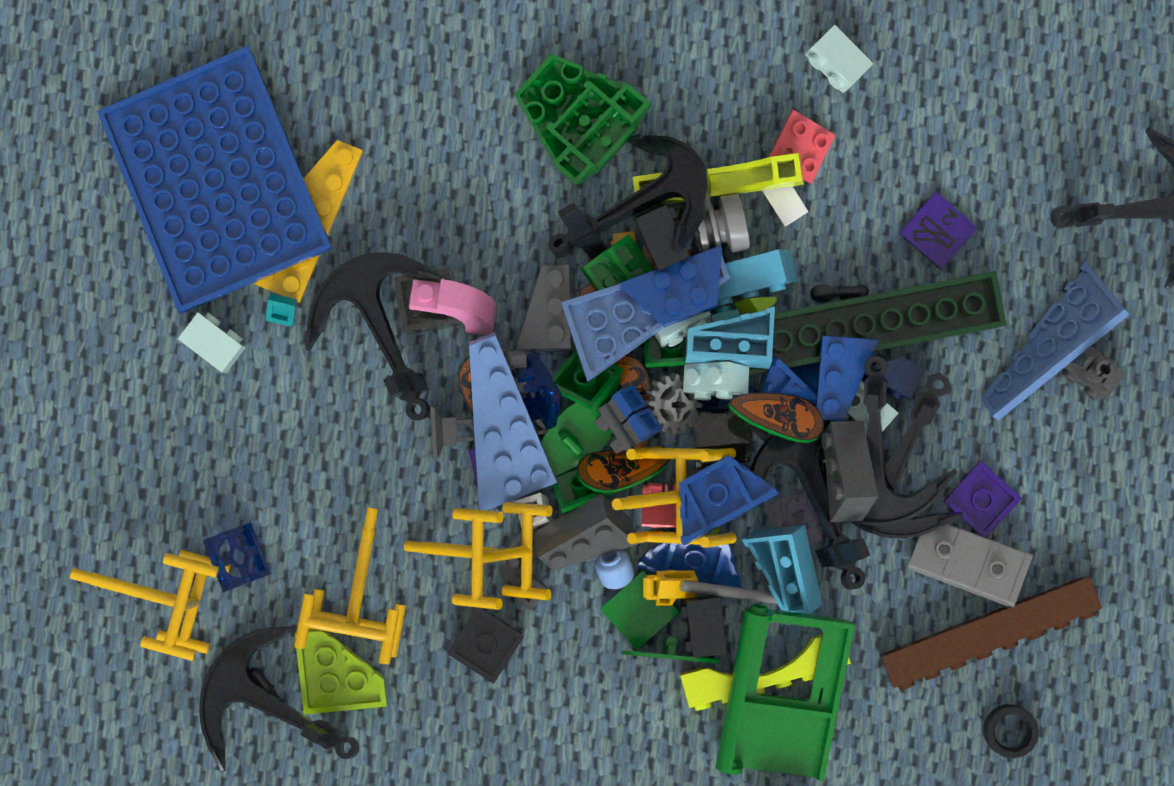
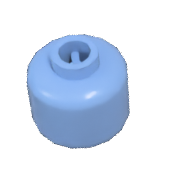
(615, 569)

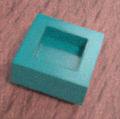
(281, 309)
(724, 313)

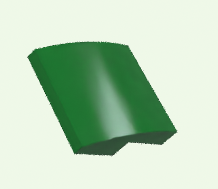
(616, 265)
(635, 615)

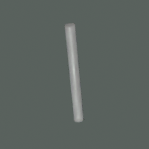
(727, 591)

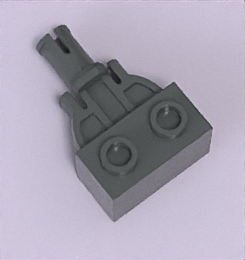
(1094, 373)

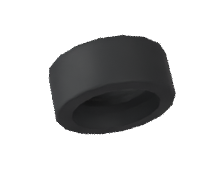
(1031, 737)

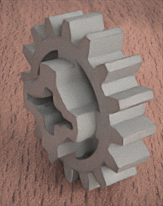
(661, 397)

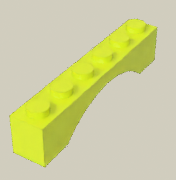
(745, 177)
(708, 685)

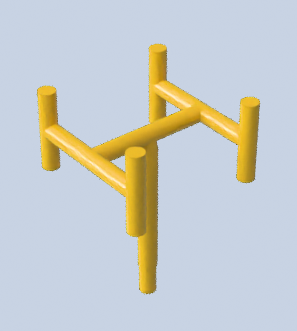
(681, 456)
(490, 554)
(313, 618)
(168, 642)

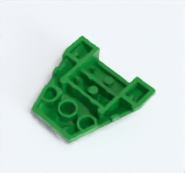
(580, 115)

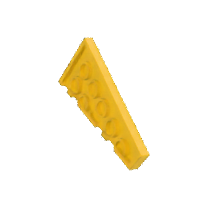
(328, 186)

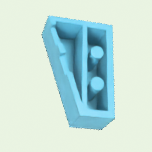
(756, 274)
(738, 340)
(788, 566)

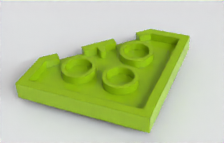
(336, 677)

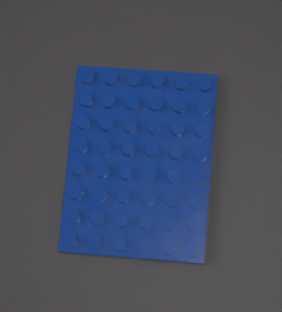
(214, 180)

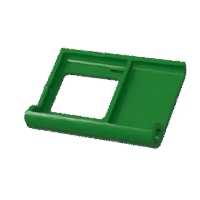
(779, 730)

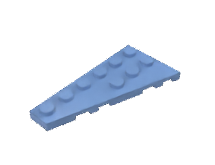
(611, 325)
(1060, 336)
(506, 442)

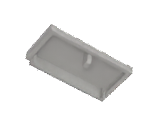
(972, 563)

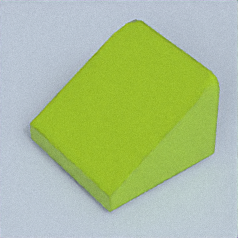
(755, 305)

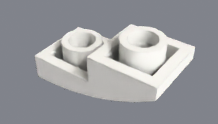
(786, 204)

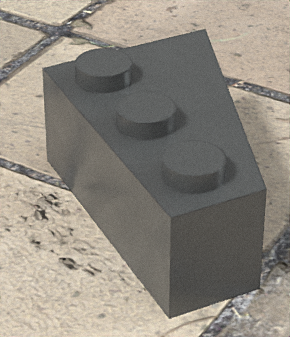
(545, 322)
(848, 471)
(584, 534)

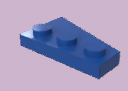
(840, 373)

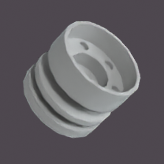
(723, 226)

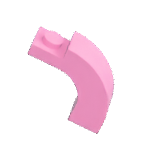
(456, 300)

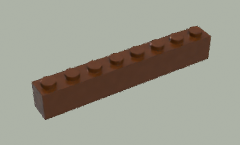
(990, 631)

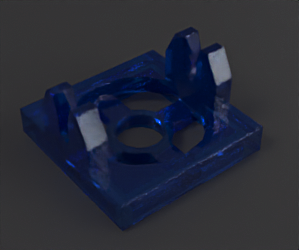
(540, 391)
(247, 535)

